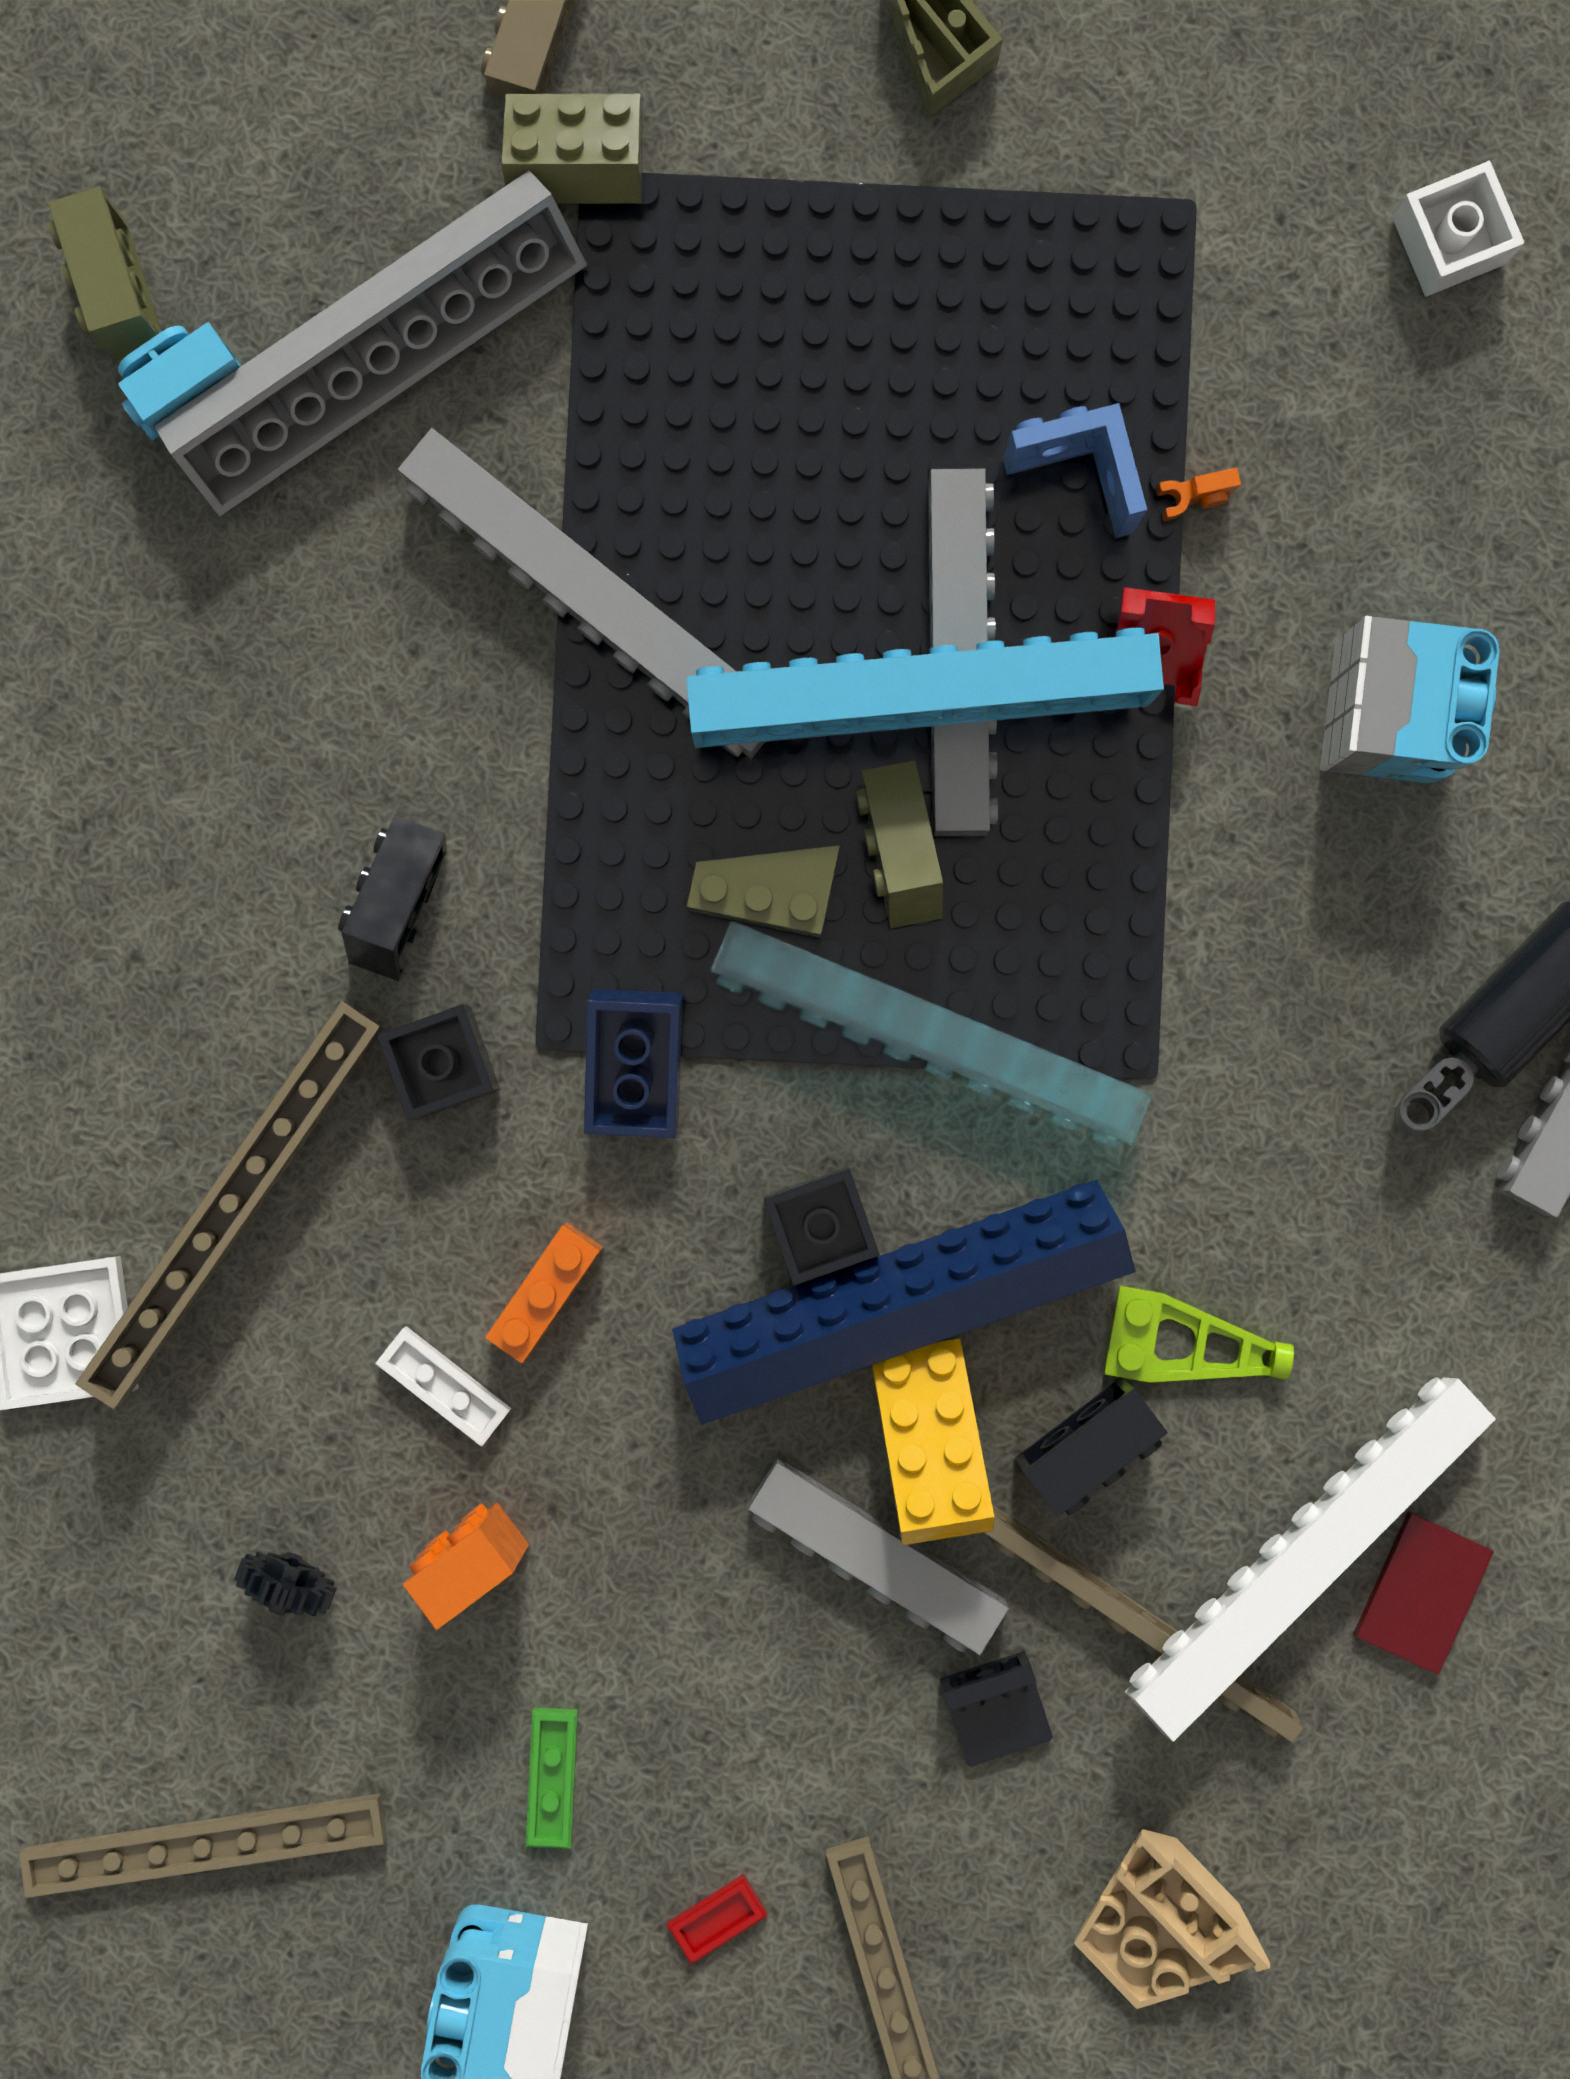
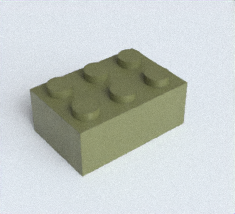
(576, 145)
(103, 272)

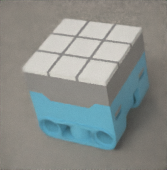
(1409, 700)

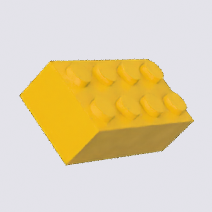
(933, 1444)

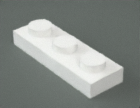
(443, 1386)

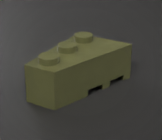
(902, 844)

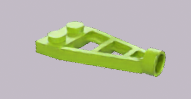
(1135, 1333)

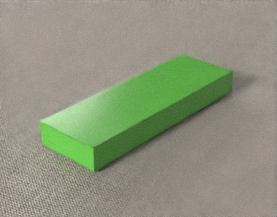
(551, 1778)

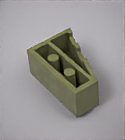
(945, 46)
(767, 890)

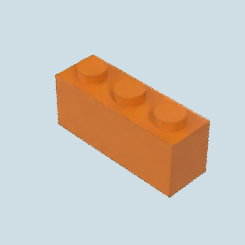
(544, 1292)

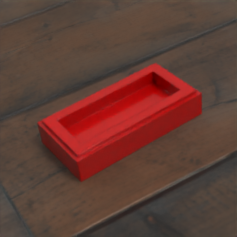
(717, 1919)

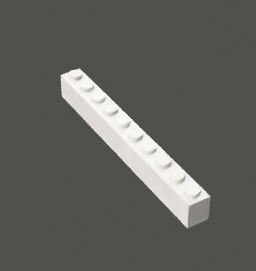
(1308, 1555)

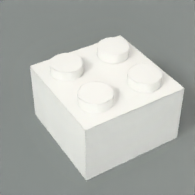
(1457, 228)

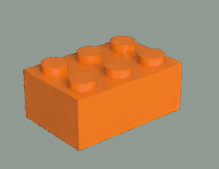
(465, 1564)

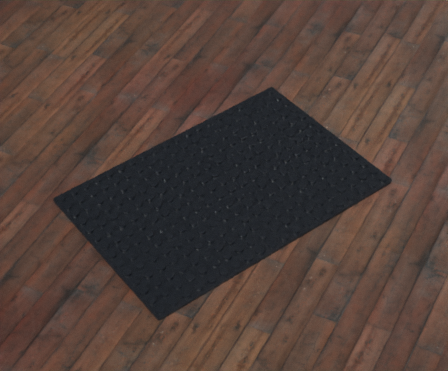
(757, 464)

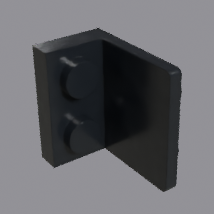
(996, 1708)

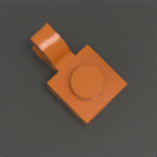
(1207, 489)

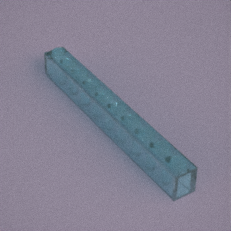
(931, 1034)

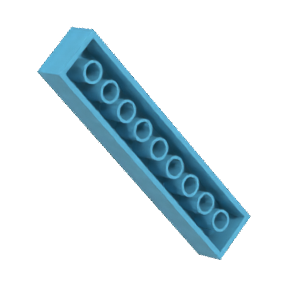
(924, 688)

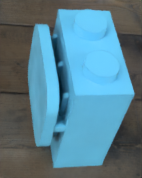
(172, 372)

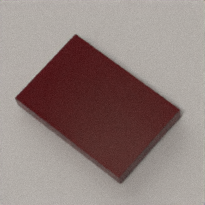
(1423, 1592)

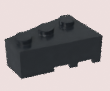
(392, 896)

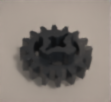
(285, 1583)

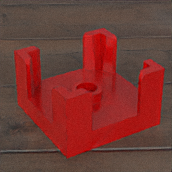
(1184, 631)

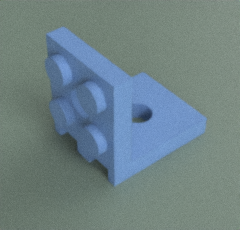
(1079, 434)

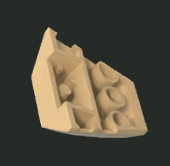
(1166, 1925)

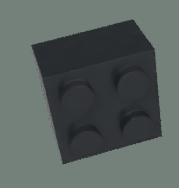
(438, 1062)
(821, 1226)

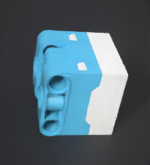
(504, 1996)

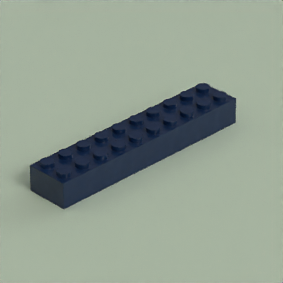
(901, 1301)

